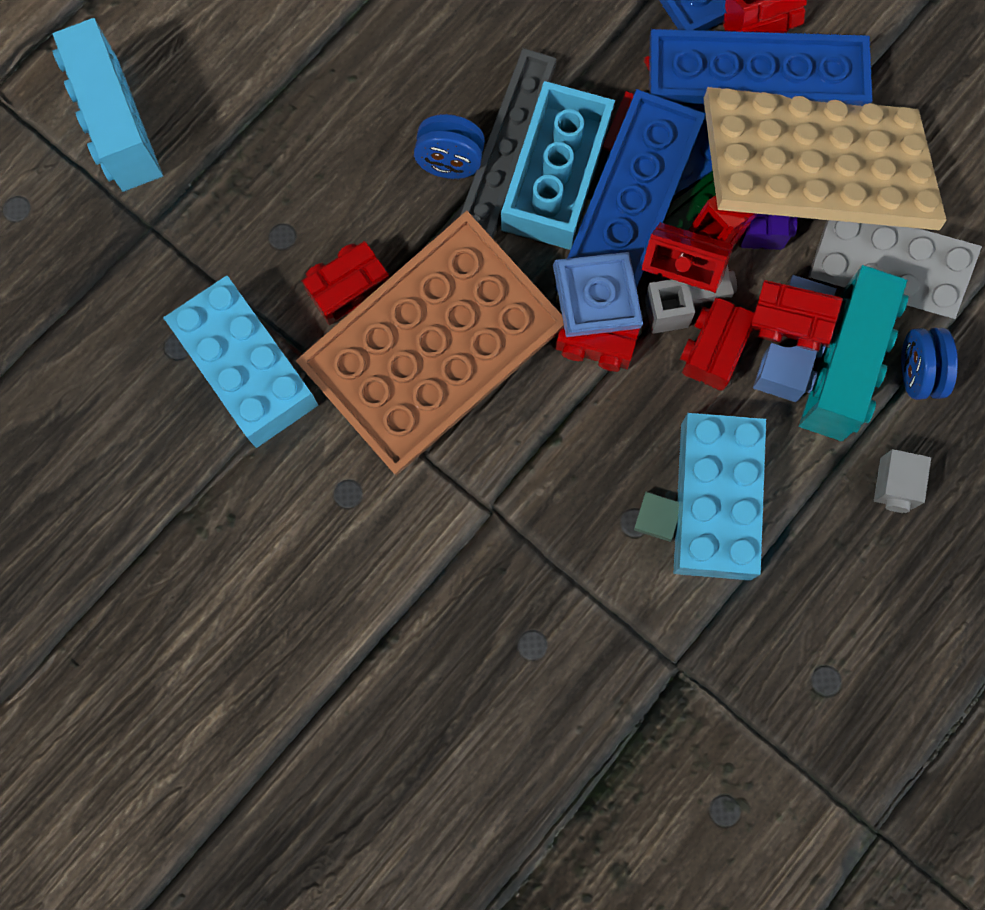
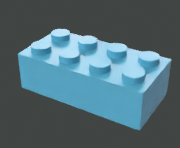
(105, 105)
(557, 165)
(241, 361)
(720, 497)

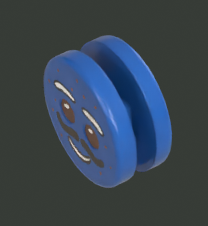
(449, 146)
(929, 363)

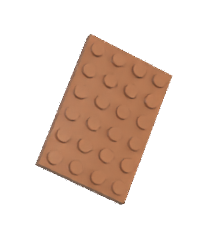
(431, 342)

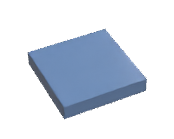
(597, 294)

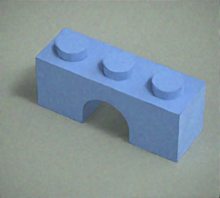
(789, 370)

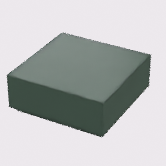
(657, 517)

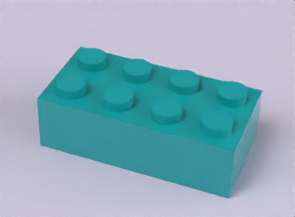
(855, 358)

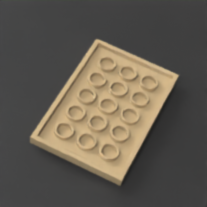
(821, 160)

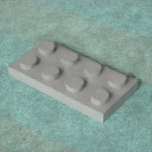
(932, 263)

